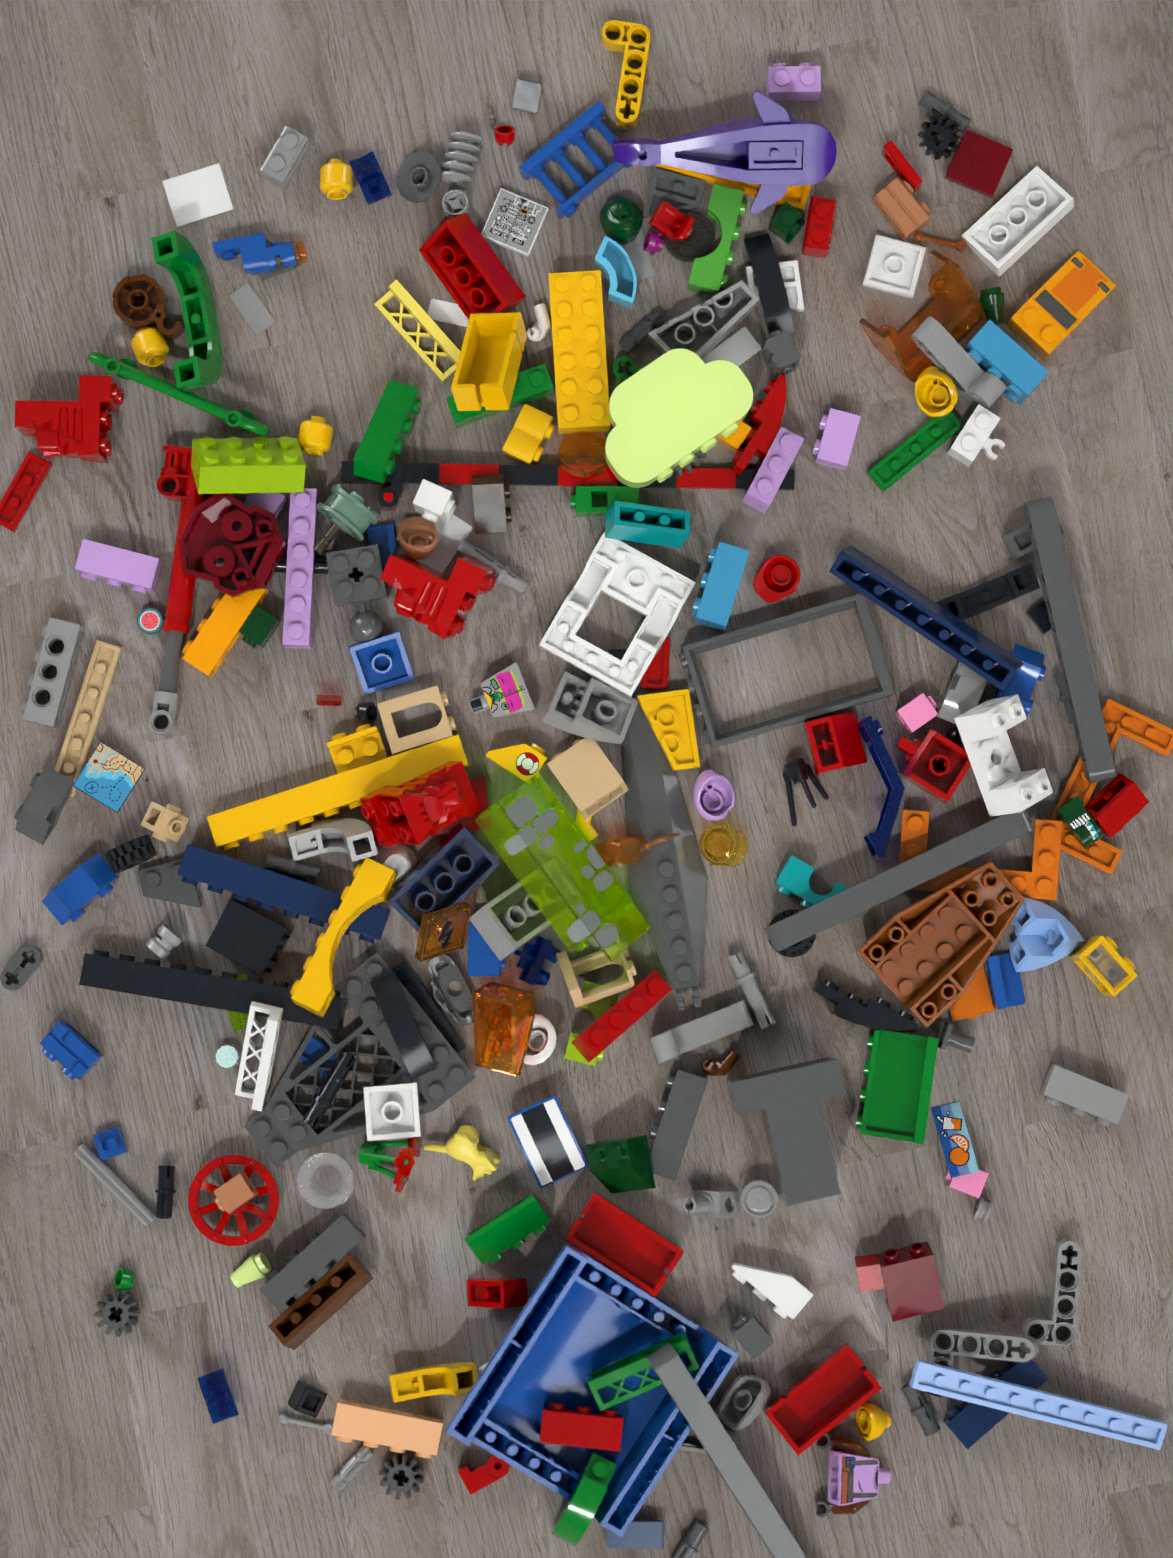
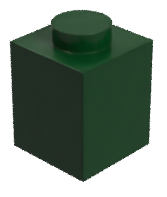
(258, 627)

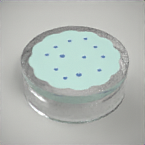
(227, 1056)

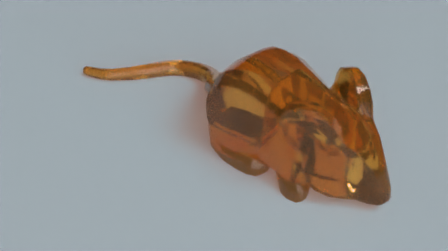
(627, 849)

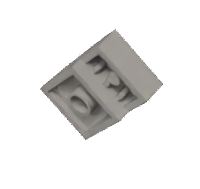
(590, 709)

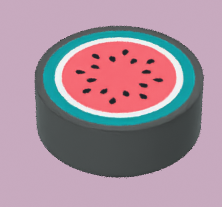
(150, 621)

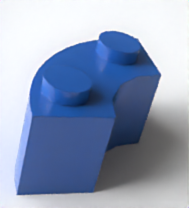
(1026, 678)
(80, 889)

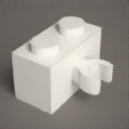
(976, 437)

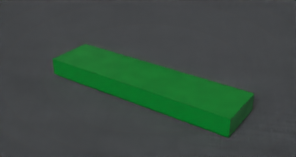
(914, 450)

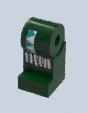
(1079, 822)

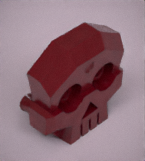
(212, 536)

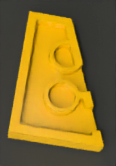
(673, 726)

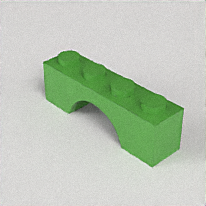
(708, 271)

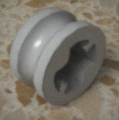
(982, 1210)

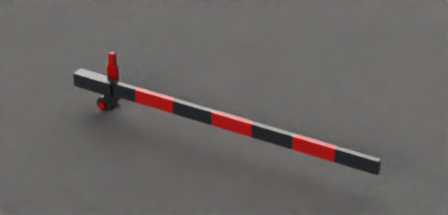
(541, 476)

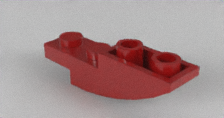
(767, 419)

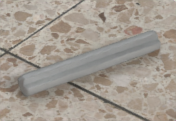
(115, 1184)

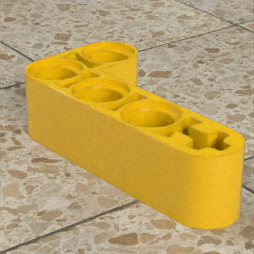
(629, 76)

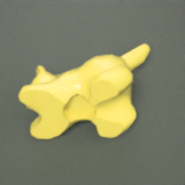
(465, 1147)

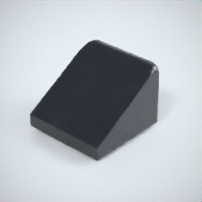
(307, 1399)

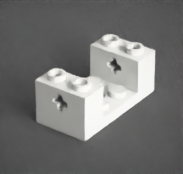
(1002, 782)

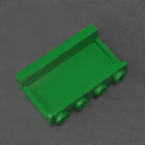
(897, 1086)

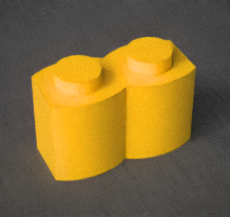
(528, 435)

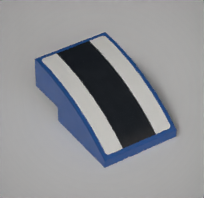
(547, 1141)

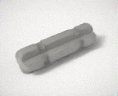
(351, 1468)

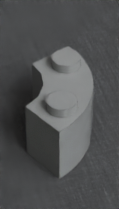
(962, 693)

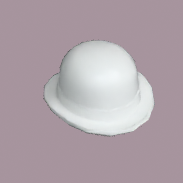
(541, 1041)

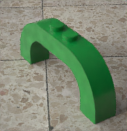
(198, 311)

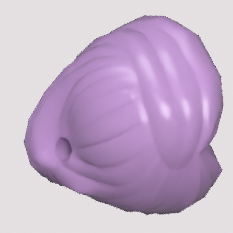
(717, 800)

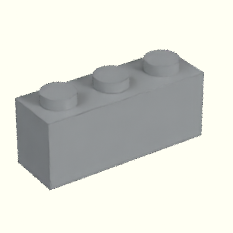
(1083, 1095)

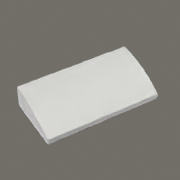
(1018, 221)

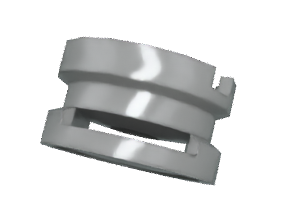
(759, 1198)

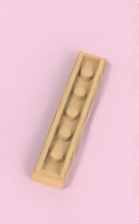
(88, 710)

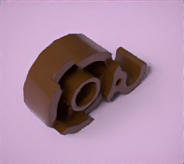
(153, 310)

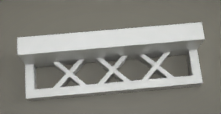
(264, 1053)

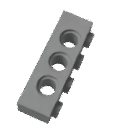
(58, 687)

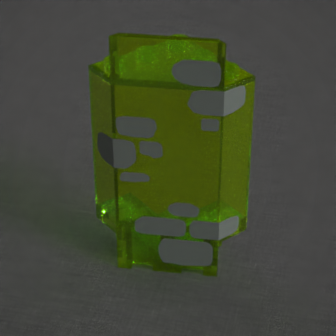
(561, 869)

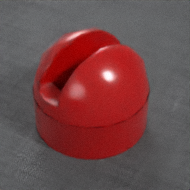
(504, 134)

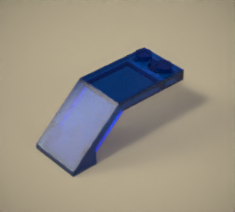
(878, 840)

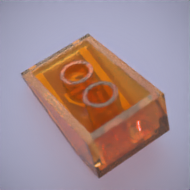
(502, 1026)

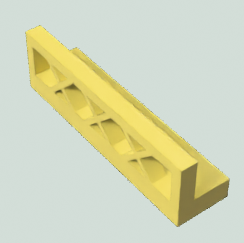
(423, 319)

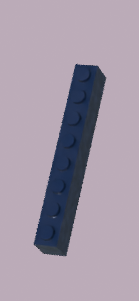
(926, 617)
(275, 890)

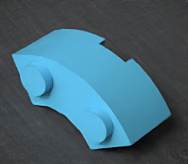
(619, 272)

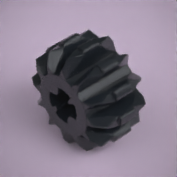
(935, 127)

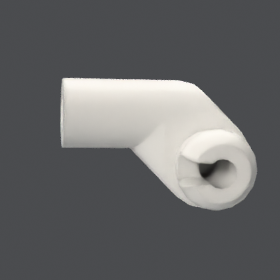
(541, 326)

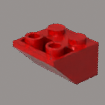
(834, 743)

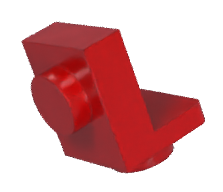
(671, 222)

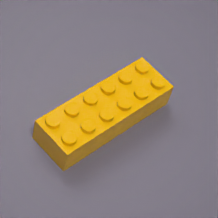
(579, 352)

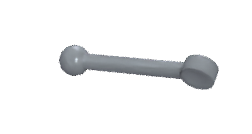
(327, 1428)

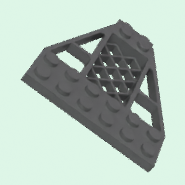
(280, 1125)

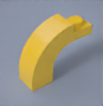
(433, 1380)

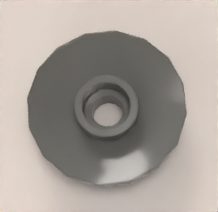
(411, 177)

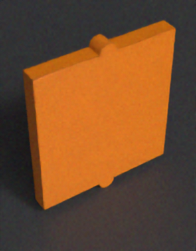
(974, 1001)

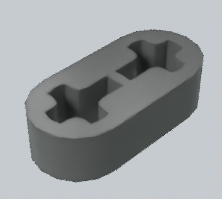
(16, 963)

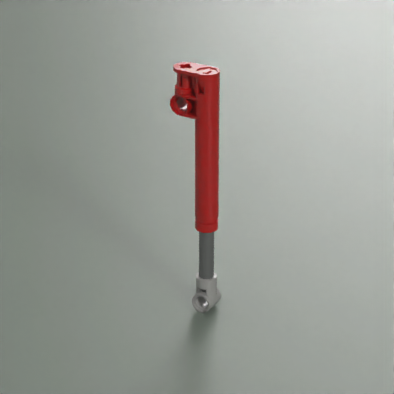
(181, 587)

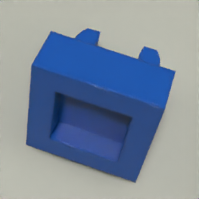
(110, 1143)

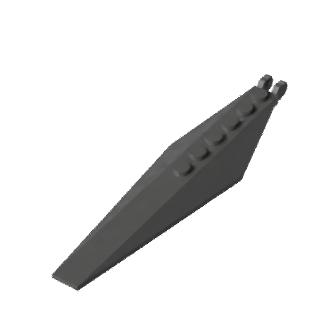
(670, 878)

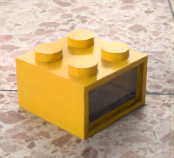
(1104, 965)

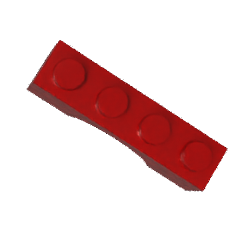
(621, 1016)

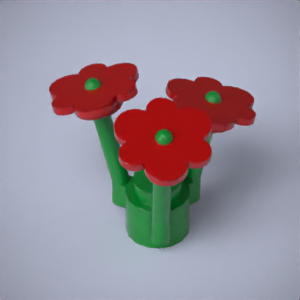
(374, 1156)

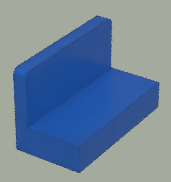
(1004, 981)

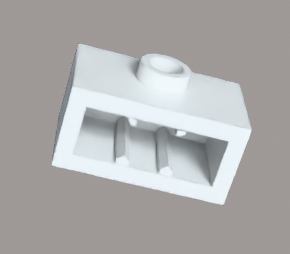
(434, 502)

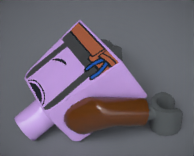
(851, 1477)

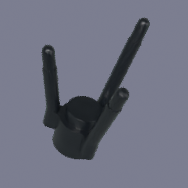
(799, 773)

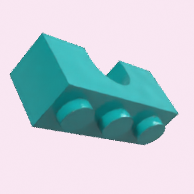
(795, 881)

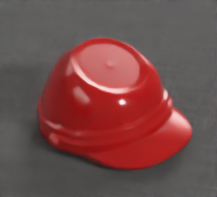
(777, 578)

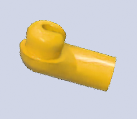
(585, 826)

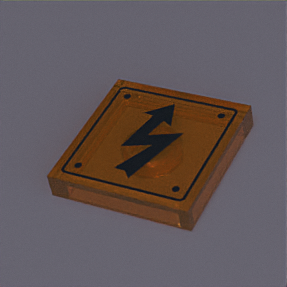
(443, 931)

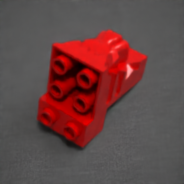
(73, 427)
(434, 596)
(419, 805)

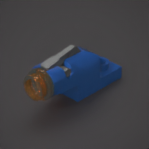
(261, 258)

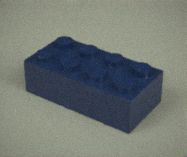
(443, 876)

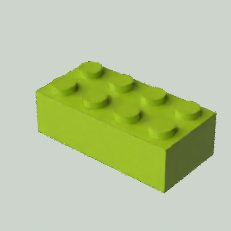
(248, 465)

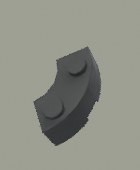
(43, 805)

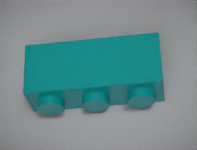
(647, 524)

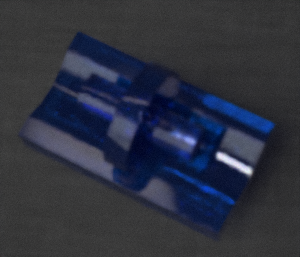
(370, 178)
(533, 958)
(218, 1396)

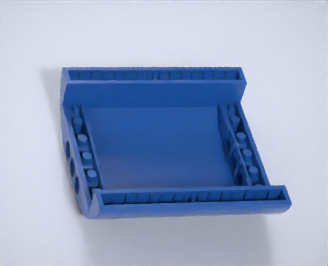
(570, 1327)

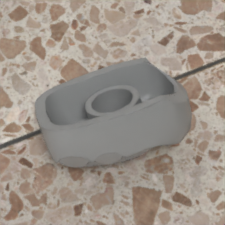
(743, 1401)

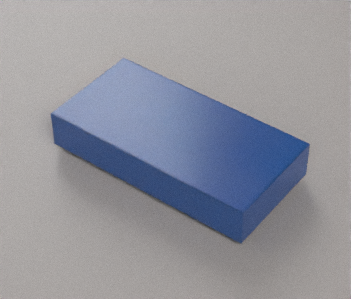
(385, 537)

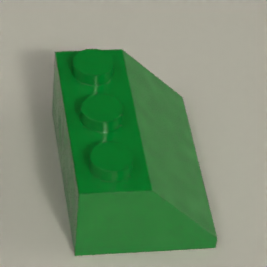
(508, 1229)

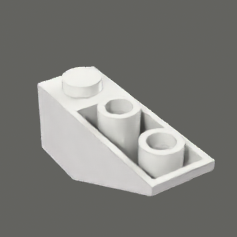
(778, 1287)

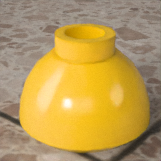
(871, 1421)

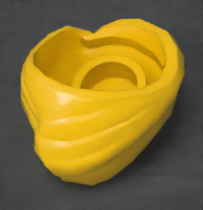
(935, 392)

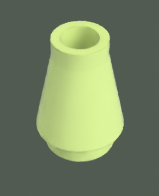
(252, 1269)

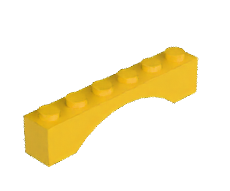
(368, 888)

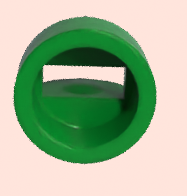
(123, 1279)

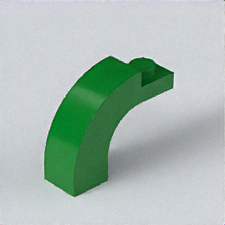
(585, 1500)

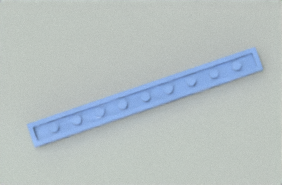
(1038, 1404)

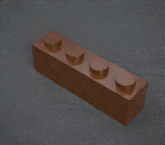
(320, 1302)

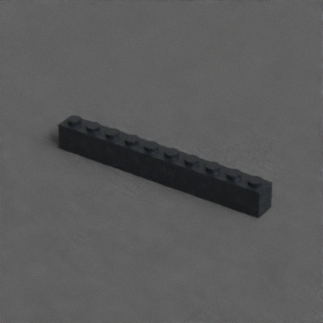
(201, 988)

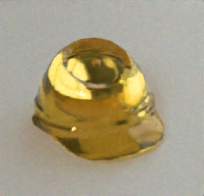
(723, 845)

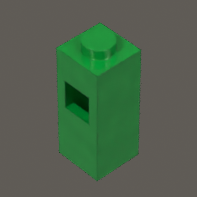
(598, 499)

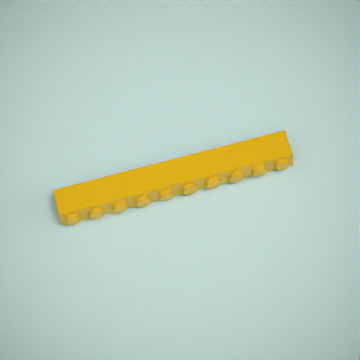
(328, 794)

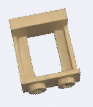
(439, 732)
(591, 962)

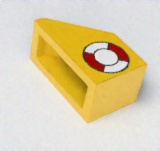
(519, 760)

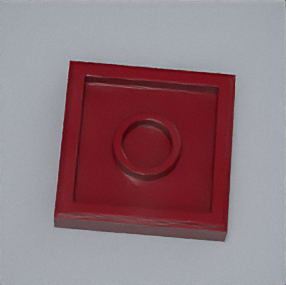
(979, 163)

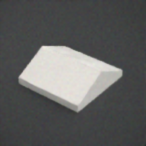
(391, 1111)

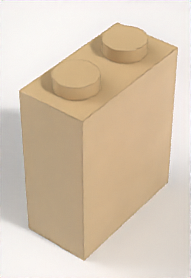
(587, 776)

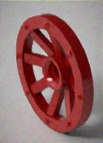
(216, 1235)

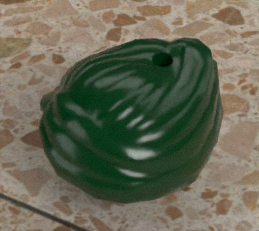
(621, 220)

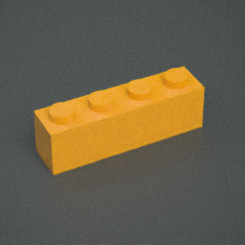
(220, 631)

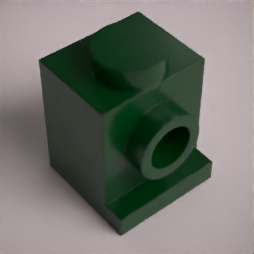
(786, 223)

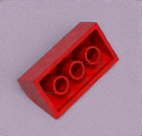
(470, 268)

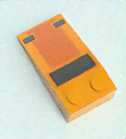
(1060, 305)

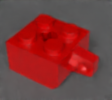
(920, 767)

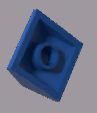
(381, 662)

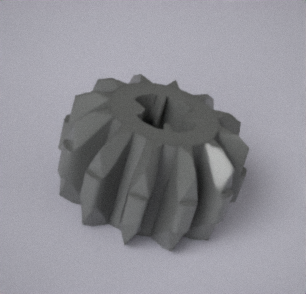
(126, 1316)
(393, 1480)

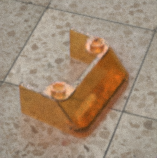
(951, 304)

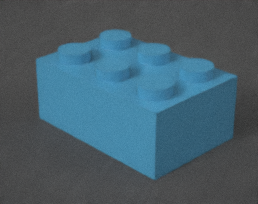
(1006, 360)
(719, 586)

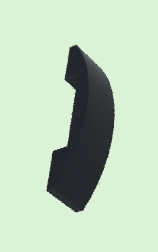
(769, 284)
(992, 593)
(402, 1025)

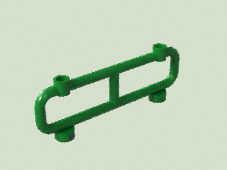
(128, 370)

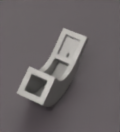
(333, 835)

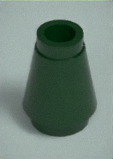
(993, 304)

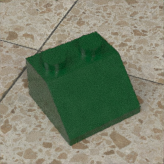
(622, 1164)

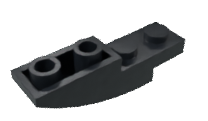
(873, 1015)

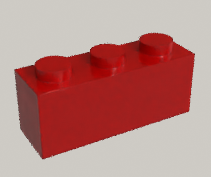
(581, 1427)

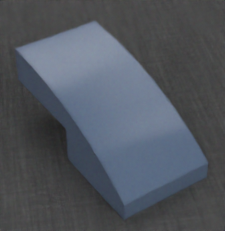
(639, 1535)

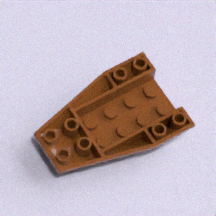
(942, 941)

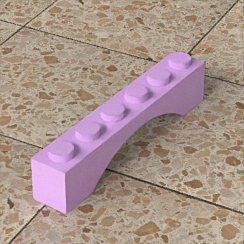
(300, 569)

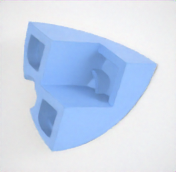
(1041, 936)

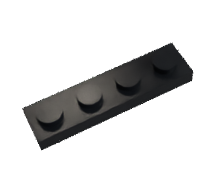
(421, 994)

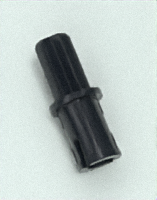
(165, 1192)

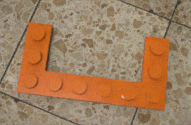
(1136, 727)
(1034, 884)

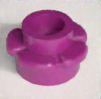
(653, 242)

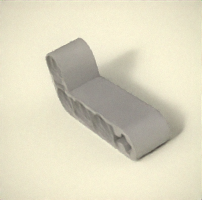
(952, 359)
(701, 1031)
(1060, 1292)
(984, 1349)

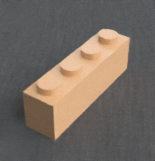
(388, 1428)

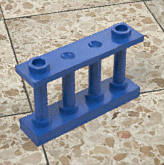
(555, 152)

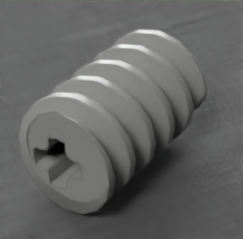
(458, 159)

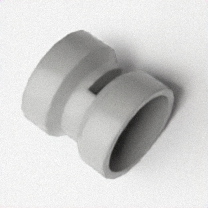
(453, 201)
(164, 942)

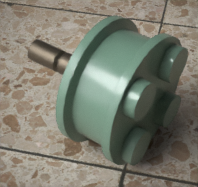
(346, 514)

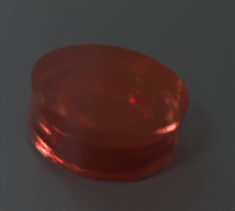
(329, 700)

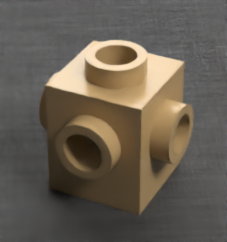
(165, 822)

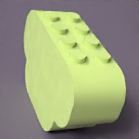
(671, 414)

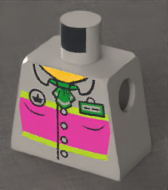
(504, 695)

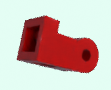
(483, 1474)

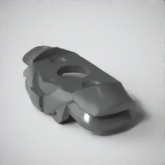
(443, 972)

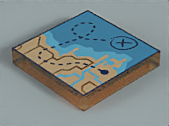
(108, 776)

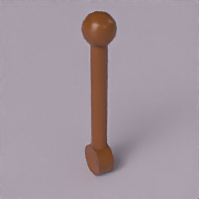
(960, 245)

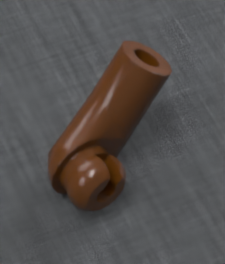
(720, 1067)

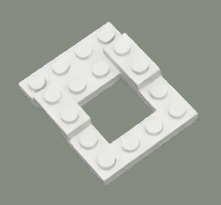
(638, 584)

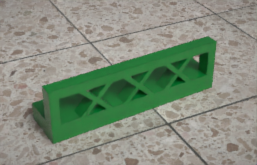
(631, 1366)

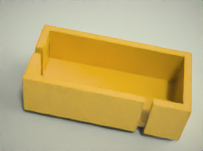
(489, 361)

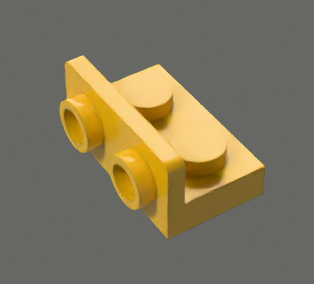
(356, 749)

